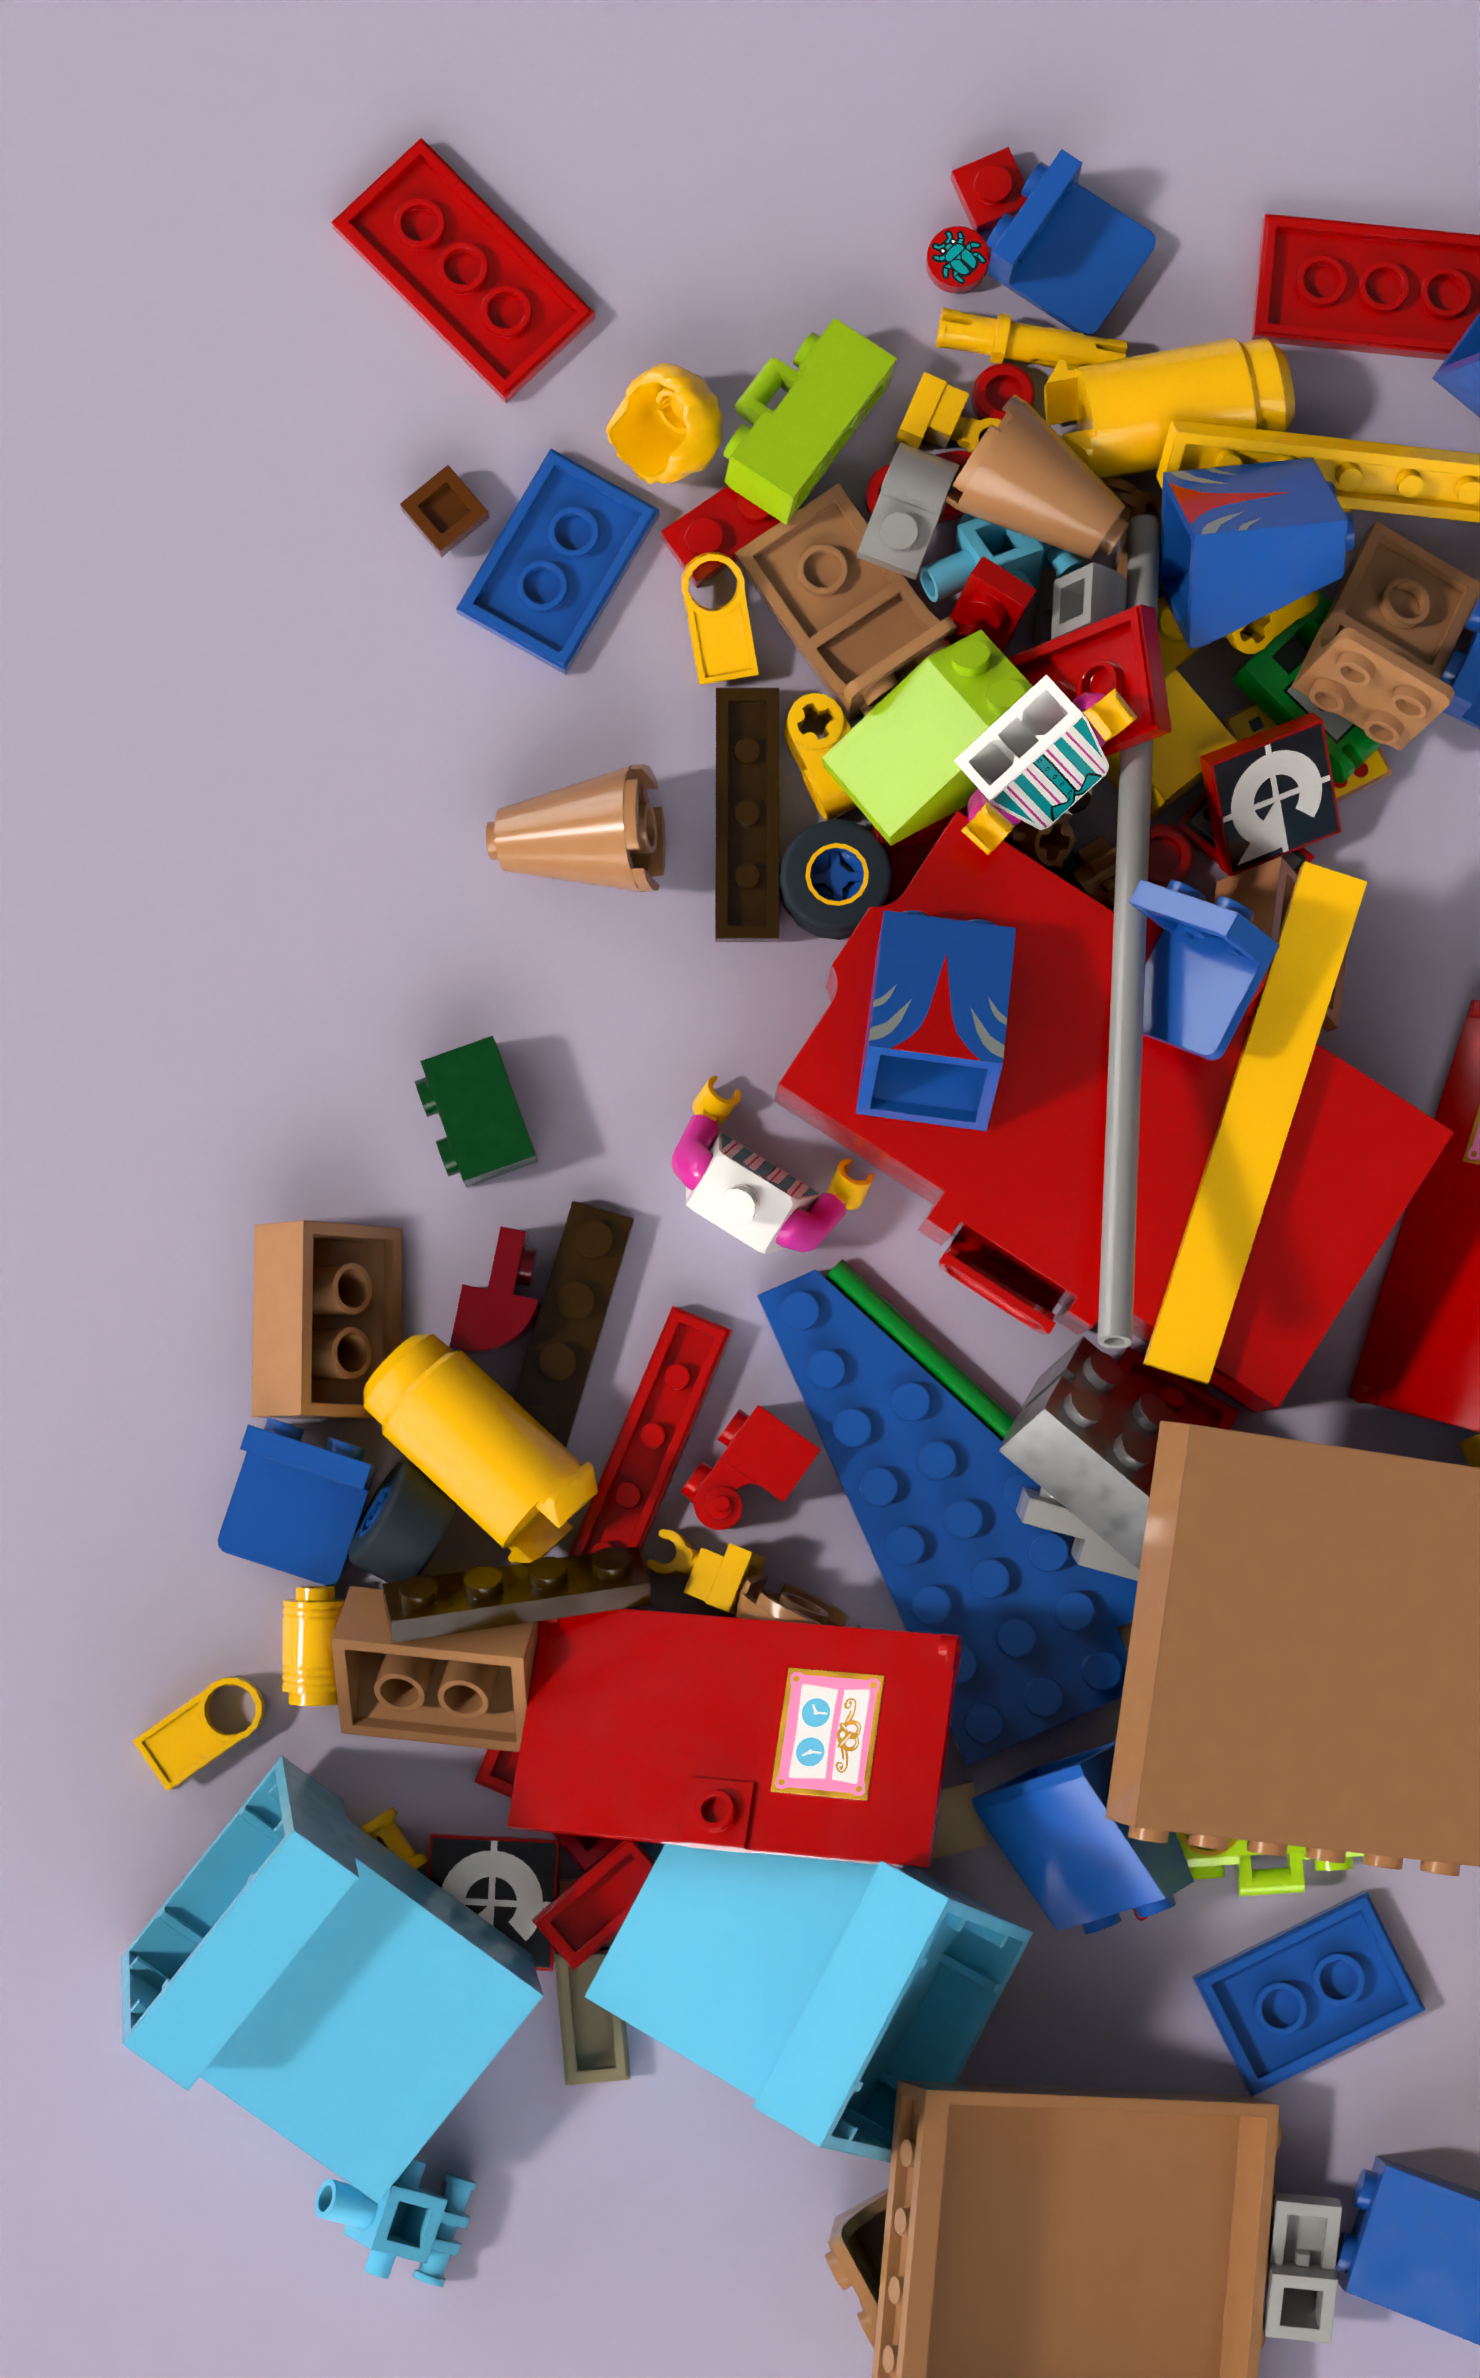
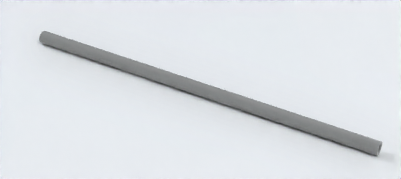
(1127, 990)

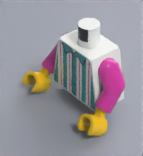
(1039, 760)
(751, 1194)

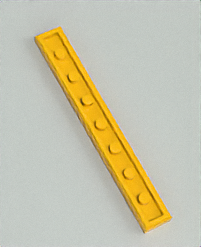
(1255, 1123)

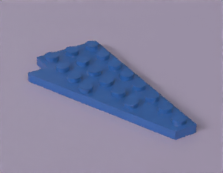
(947, 1528)

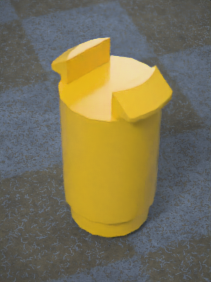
(1129, 402)
(479, 1446)

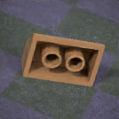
(322, 1316)
(431, 1689)

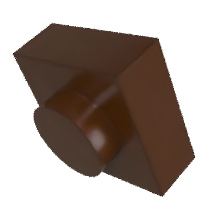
(444, 511)

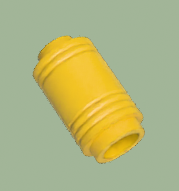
(308, 1646)

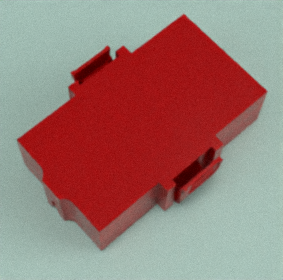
(1032, 1184)

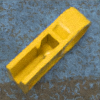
(720, 635)
(188, 1738)

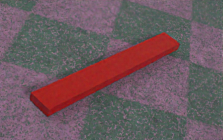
(641, 1461)

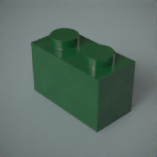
(477, 1112)

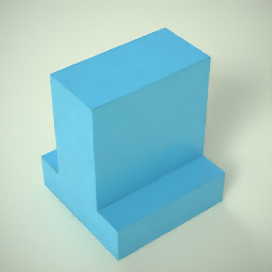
(810, 1982)
(323, 1984)

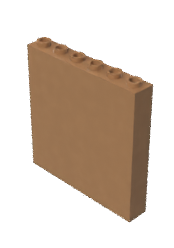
(1304, 1653)
(1075, 2233)

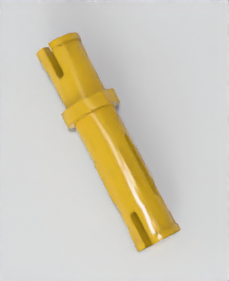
(1023, 342)

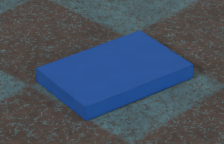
(558, 561)
(1308, 1993)

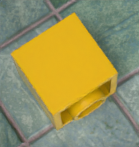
(1177, 754)

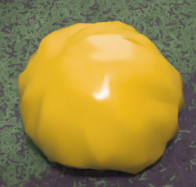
(667, 424)

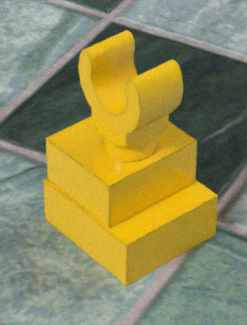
(937, 418)
(712, 1576)

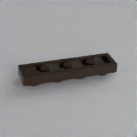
(747, 815)
(572, 1317)
(516, 1593)

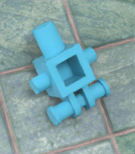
(1008, 549)
(404, 2223)

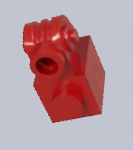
(757, 1453)

